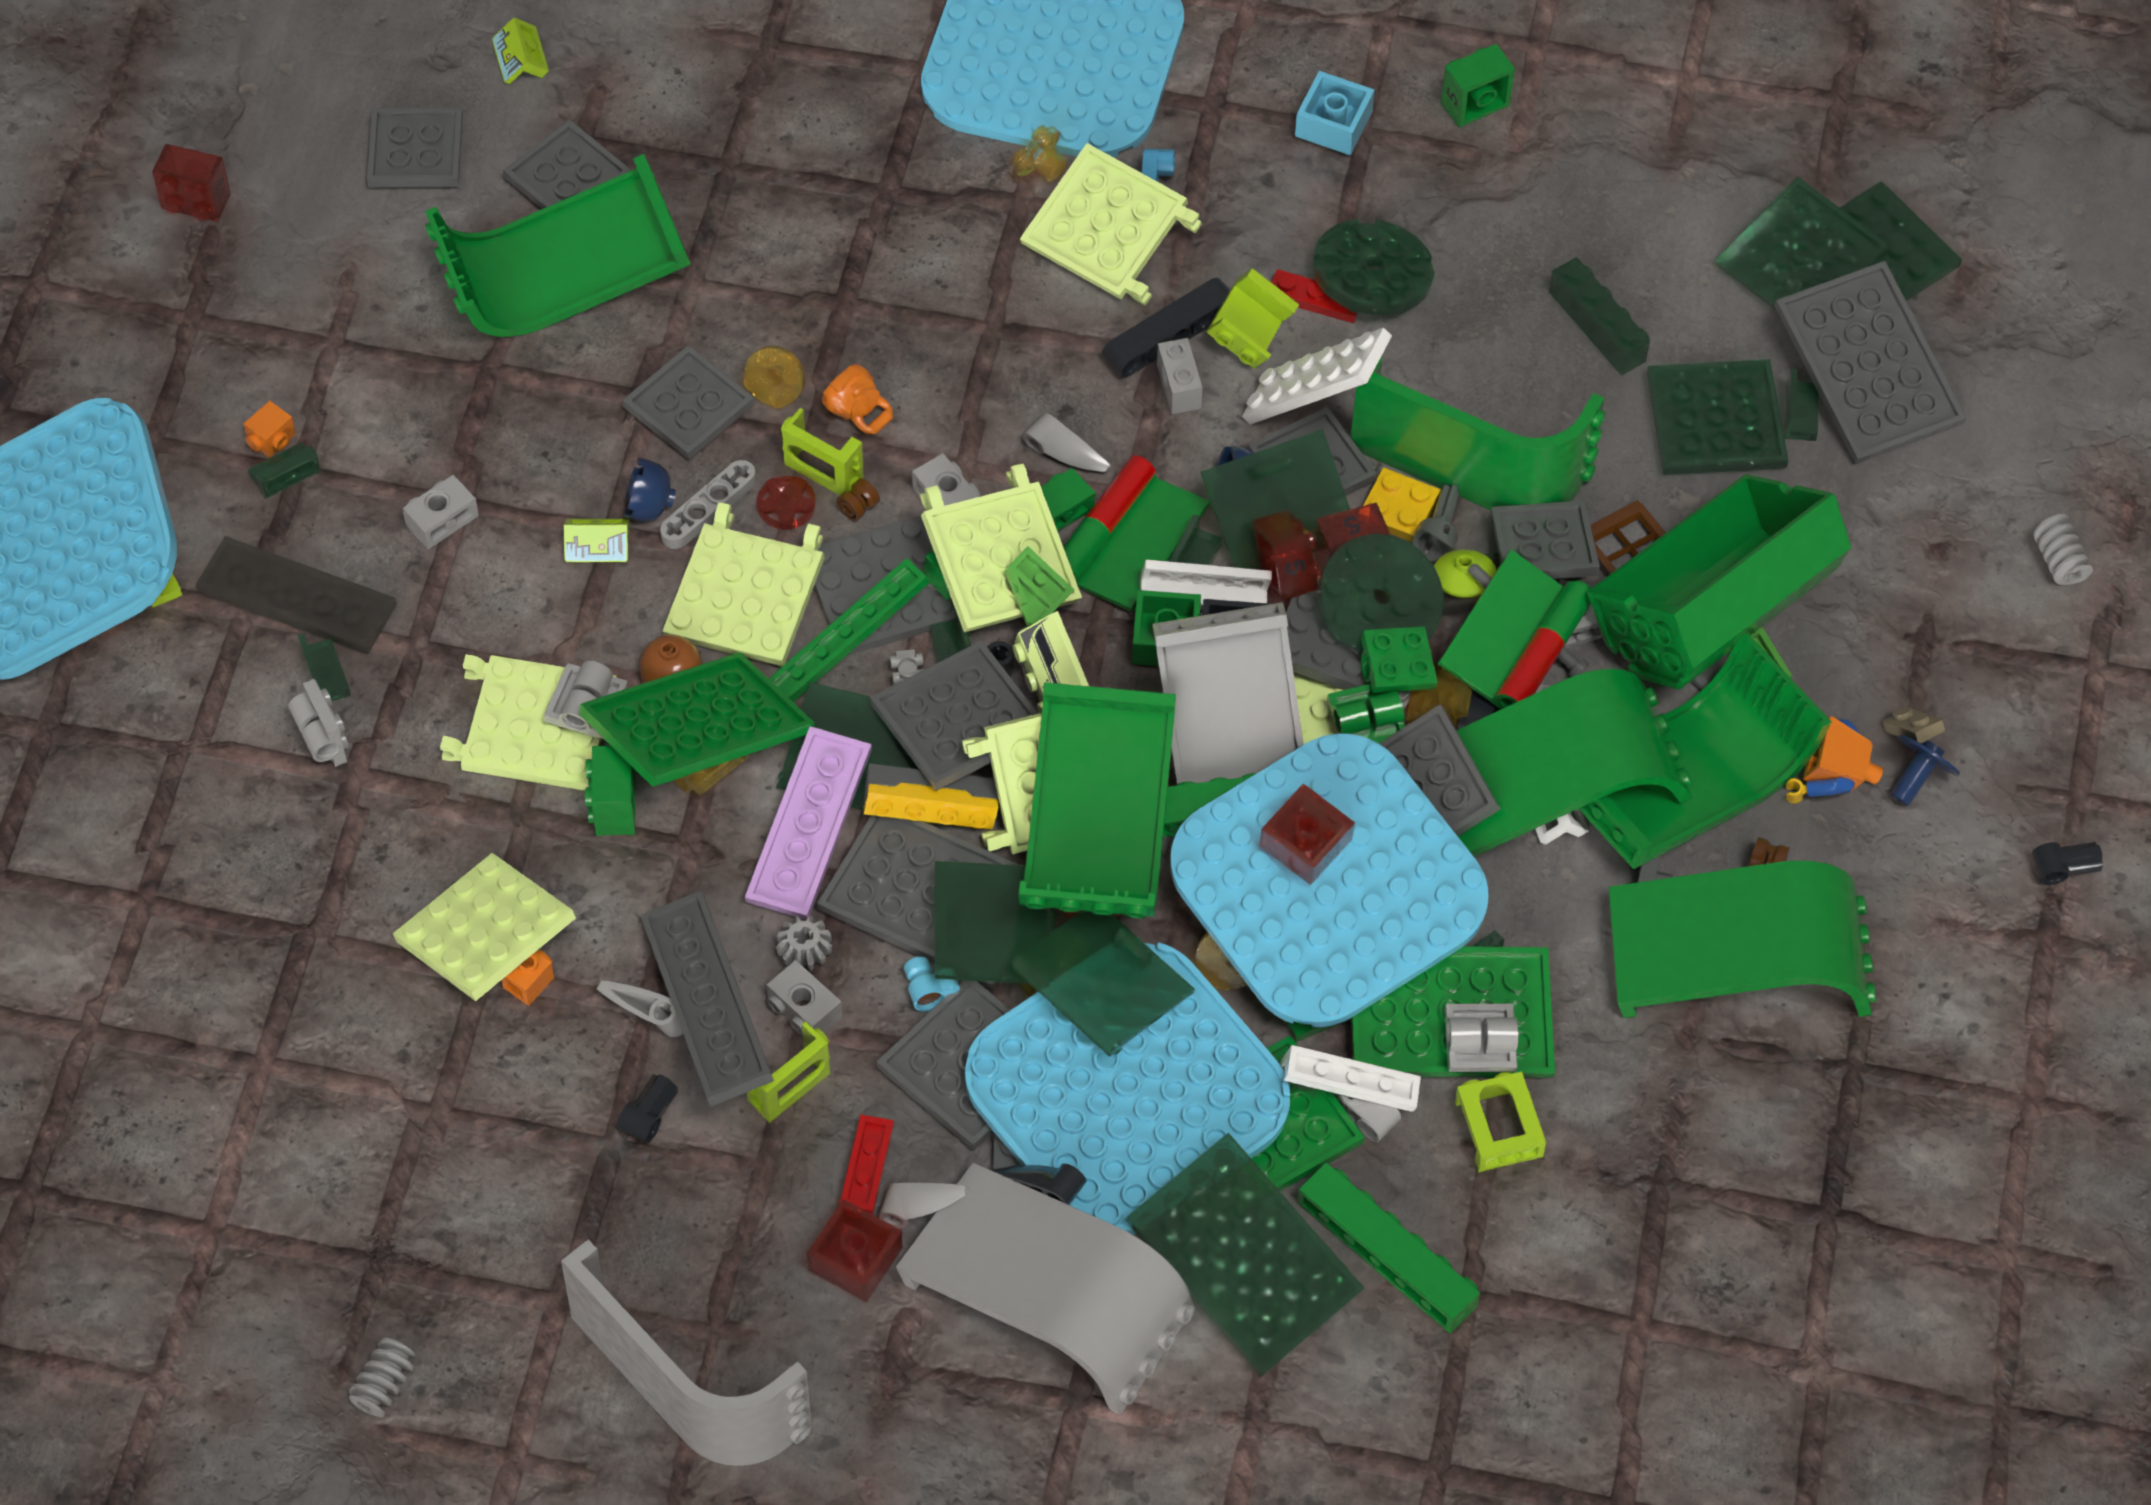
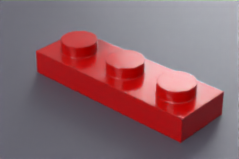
(1311, 296)
(867, 1162)

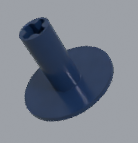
(1926, 758)

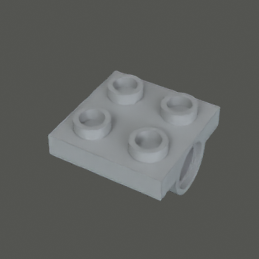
(579, 686)
(319, 725)
(1481, 1037)

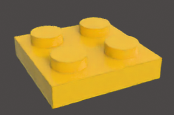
(1402, 502)

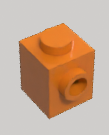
(269, 429)
(530, 977)

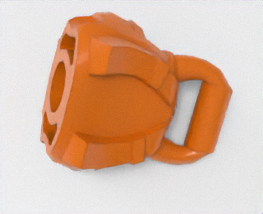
(854, 397)

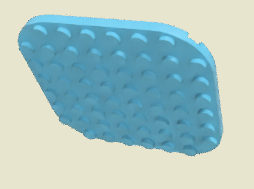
(1055, 63)
(78, 531)
(1370, 920)
(1130, 1115)

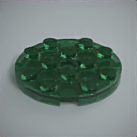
(1352, 246)
(1381, 563)

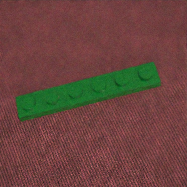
(850, 629)

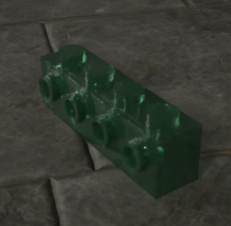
(1599, 315)

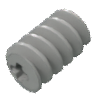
(2062, 550)
(380, 1376)

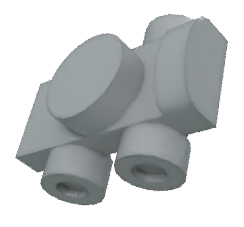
(907, 664)

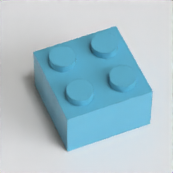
(1334, 113)

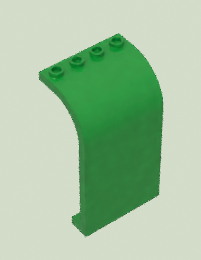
(561, 255)
(1476, 456)
(1738, 746)
(1568, 751)
(1099, 800)
(1740, 934)

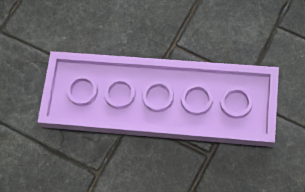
(808, 823)

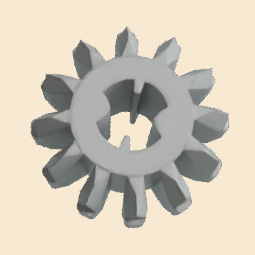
(804, 942)

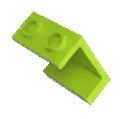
(1251, 317)

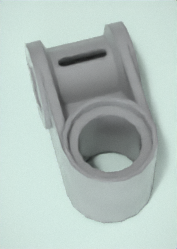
(1371, 1118)

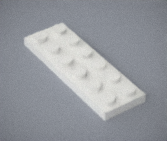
(1316, 376)

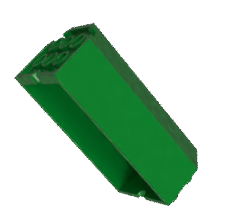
(1718, 577)

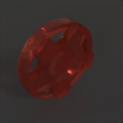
(786, 502)

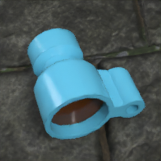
(923, 987)

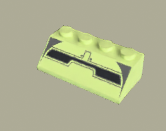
(1047, 656)

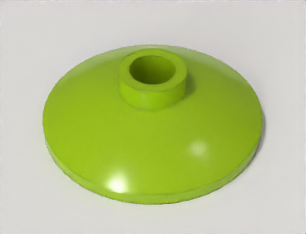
(1454, 573)

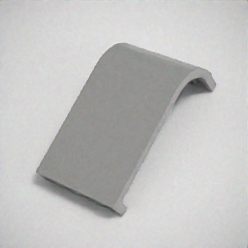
(1231, 691)
(1054, 1277)
(714, 1426)

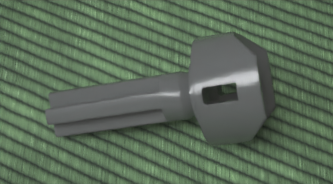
(1437, 532)

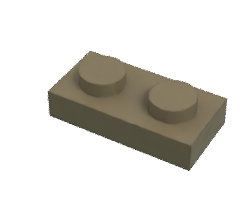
(1913, 724)

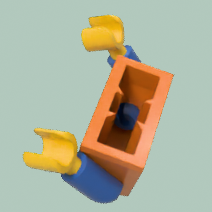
(1837, 765)

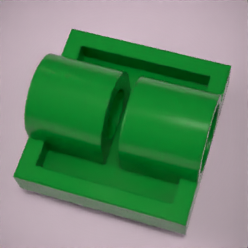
(1397, 660)
(1367, 713)

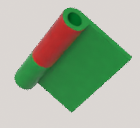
(1129, 524)
(1515, 631)

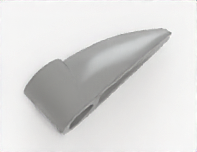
(1058, 441)
(644, 1004)
(915, 1200)

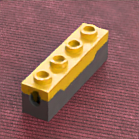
(910, 796)

